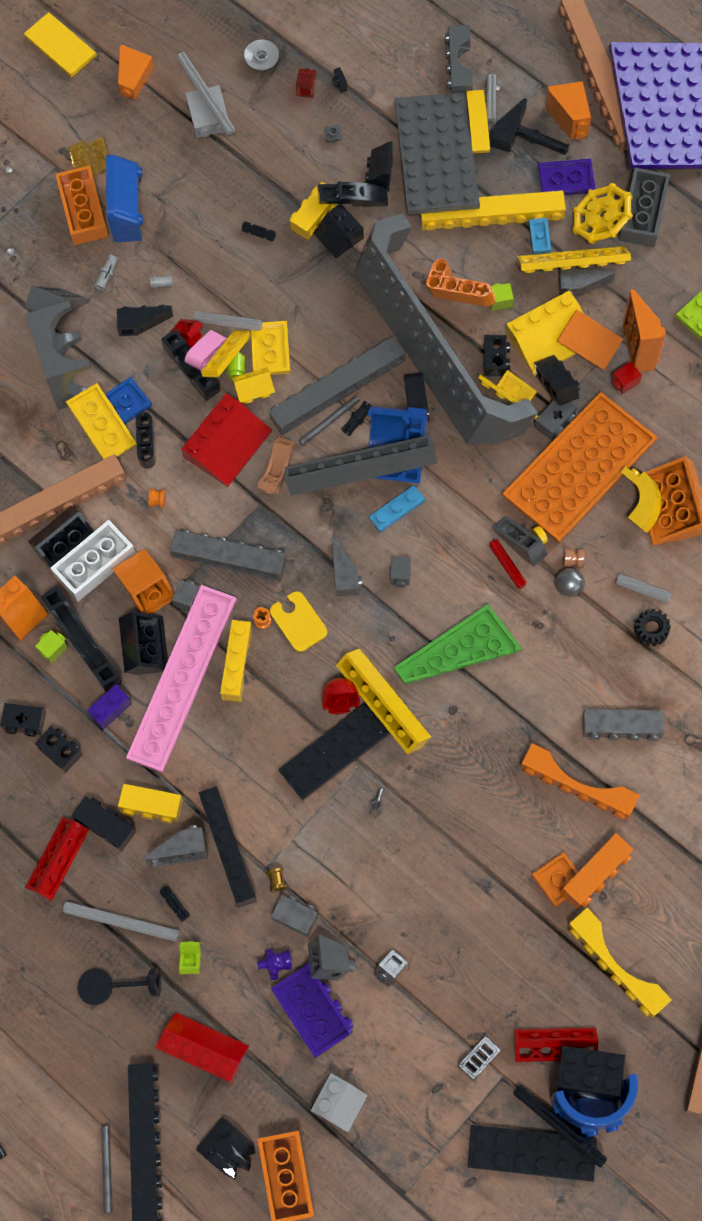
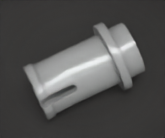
(162, 281)

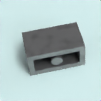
(294, 915)

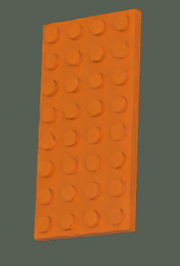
(579, 467)

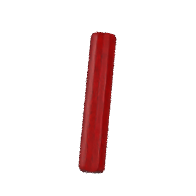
(507, 564)

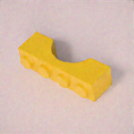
(235, 661)

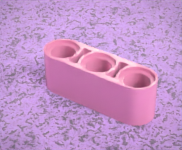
(204, 350)

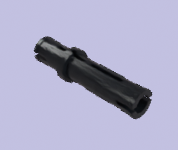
(541, 139)

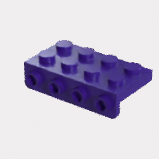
(313, 1011)

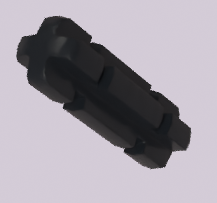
(258, 231)
(174, 903)

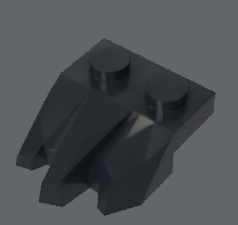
(227, 1148)

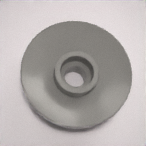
(259, 49)

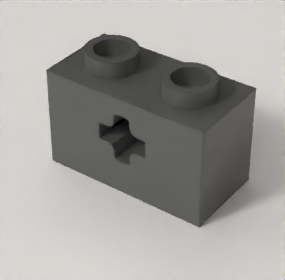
(546, 421)

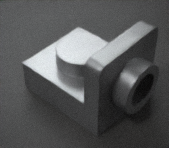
(390, 968)

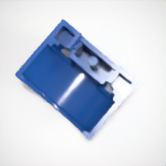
(397, 425)
(596, 1114)

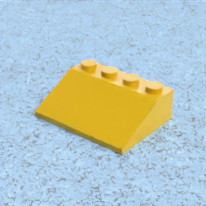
(538, 330)

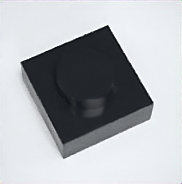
(339, 80)

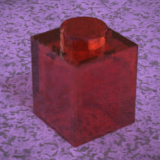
(306, 83)

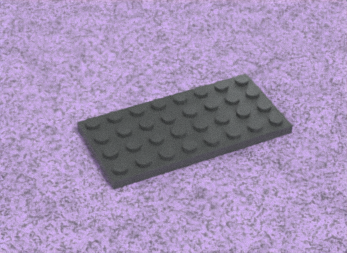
(436, 153)

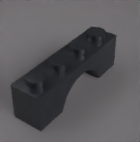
(177, 349)

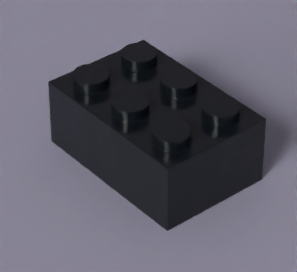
(591, 1074)

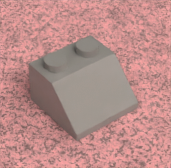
(339, 1103)

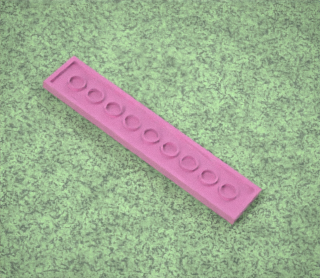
(181, 679)

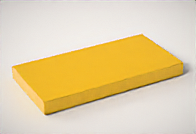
(60, 44)
(101, 422)

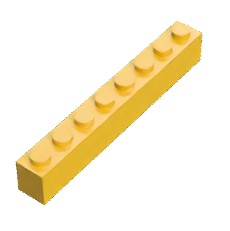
(500, 211)

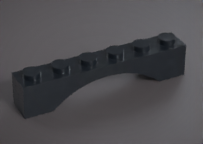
(80, 639)
(227, 847)

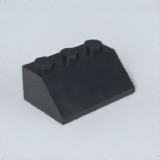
(61, 536)
(143, 643)

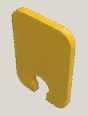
(301, 626)

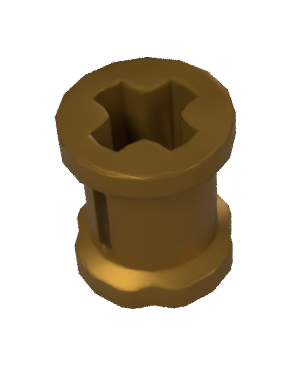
(276, 879)

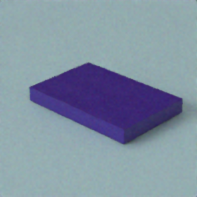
(567, 176)

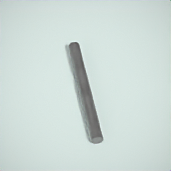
(329, 420)
(106, 1169)

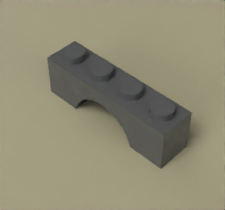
(459, 42)

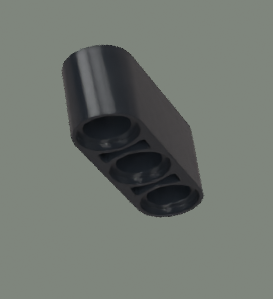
(416, 391)
(144, 432)

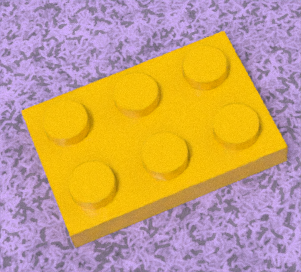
(271, 348)

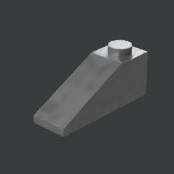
(584, 280)
(521, 540)
(346, 574)

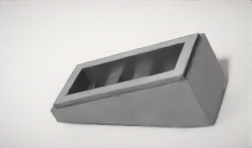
(468, 1071)

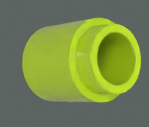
(236, 366)

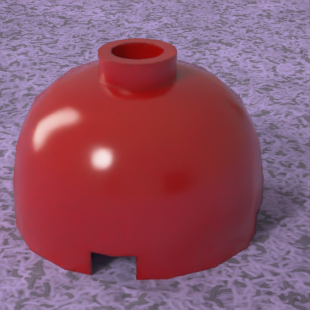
(339, 696)

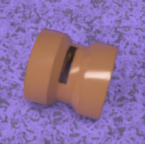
(574, 558)

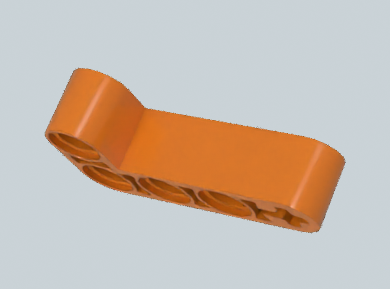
(444, 286)

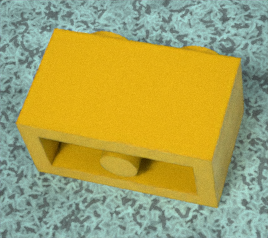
(253, 385)

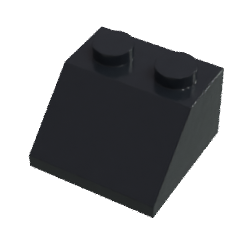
(380, 166)
(339, 231)

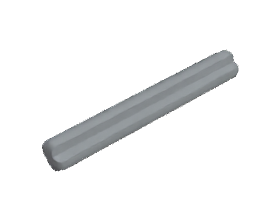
(227, 320)

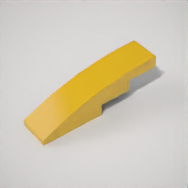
(478, 121)

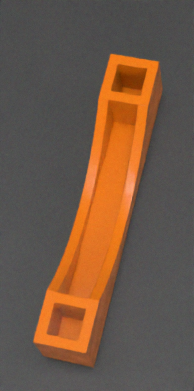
(616, 800)

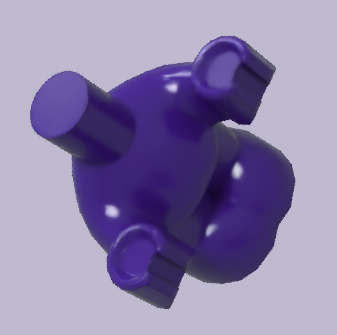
(275, 963)

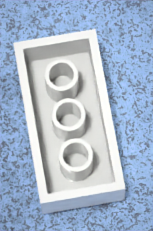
(92, 560)

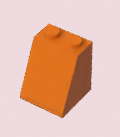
(569, 109)
(144, 582)
(19, 608)

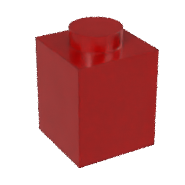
(626, 378)

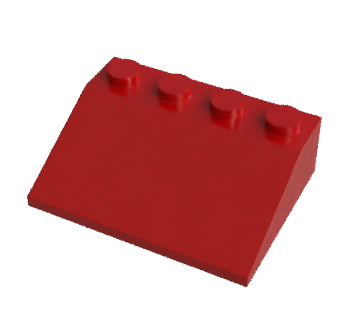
(226, 440)

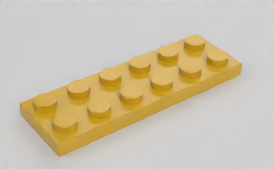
(579, 258)

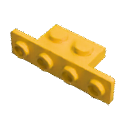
(511, 388)

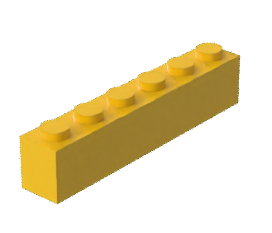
(383, 701)

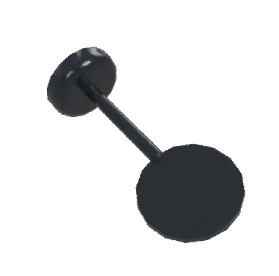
(97, 986)

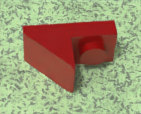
(189, 330)

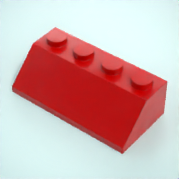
(202, 1047)

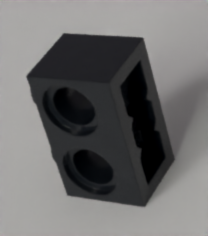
(494, 355)
(56, 751)

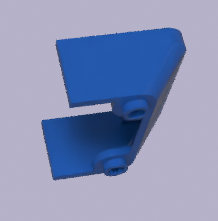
(122, 198)

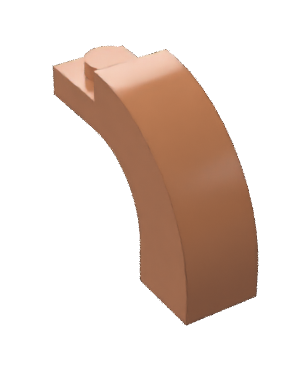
(280, 458)

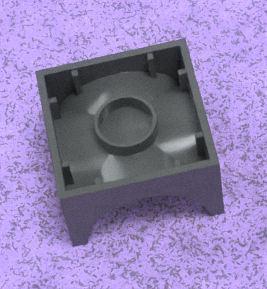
(51, 350)

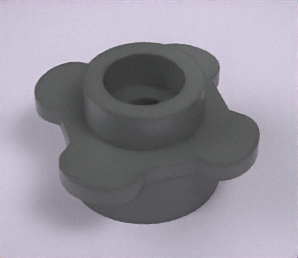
(333, 137)

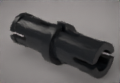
(357, 418)

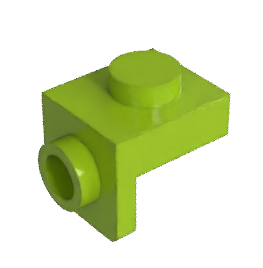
(189, 957)

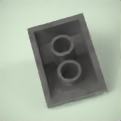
(182, 847)

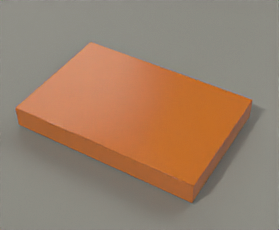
(590, 340)

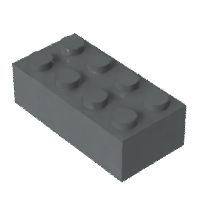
(647, 205)

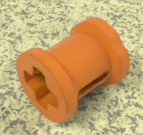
(264, 612)

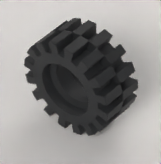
(654, 616)

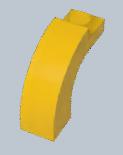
(650, 499)

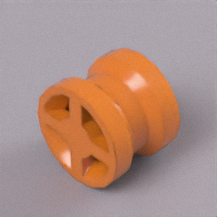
(157, 498)

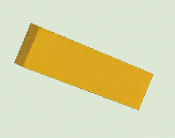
(226, 353)

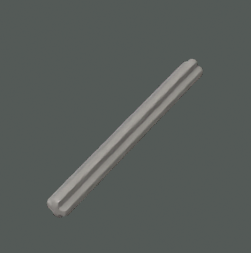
(205, 93)
(121, 921)

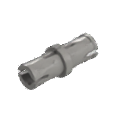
(106, 272)

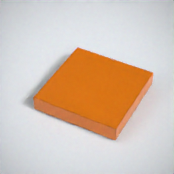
(555, 877)

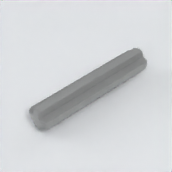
(491, 98)
(643, 588)

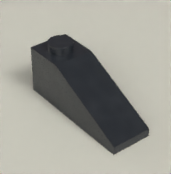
(506, 129)

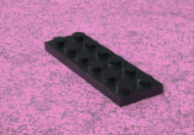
(333, 751)
(528, 1153)

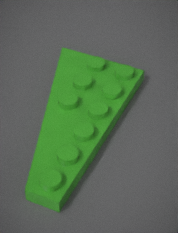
(466, 644)

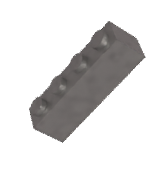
(623, 724)

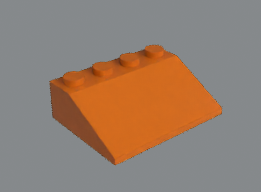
(642, 333)
(680, 502)

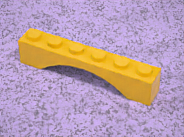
(647, 995)

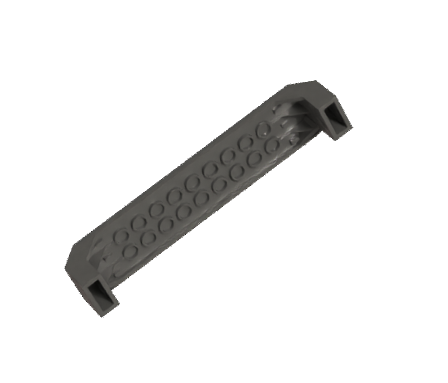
(474, 415)

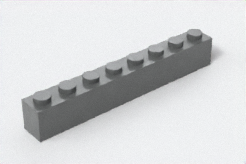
(337, 385)
(360, 465)

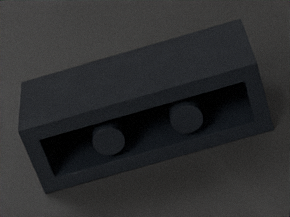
(557, 380)
(104, 822)

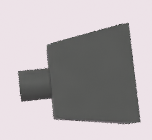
(328, 959)

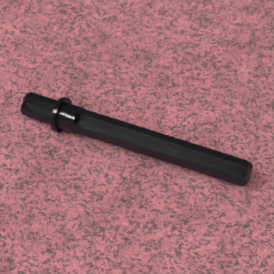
(560, 1126)

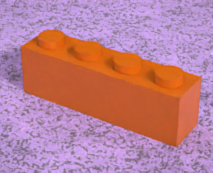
(596, 871)

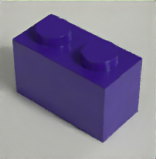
(109, 707)

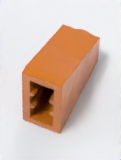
(133, 71)

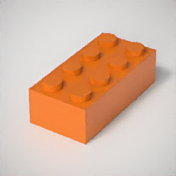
(81, 205)
(286, 1177)

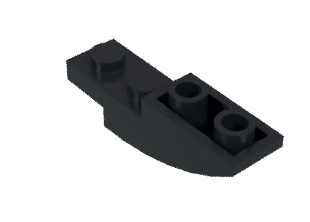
(353, 193)

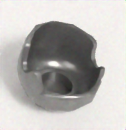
(570, 582)

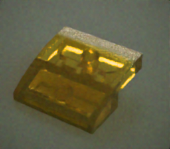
(90, 154)

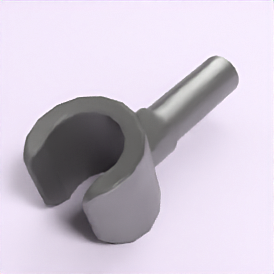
(376, 805)

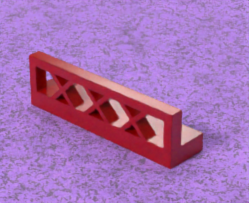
(59, 858)
(554, 1039)

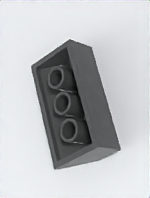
(45, 296)

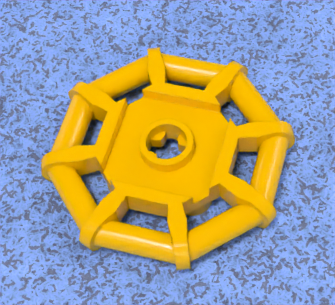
(596, 207)

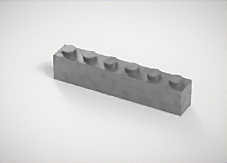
(228, 554)

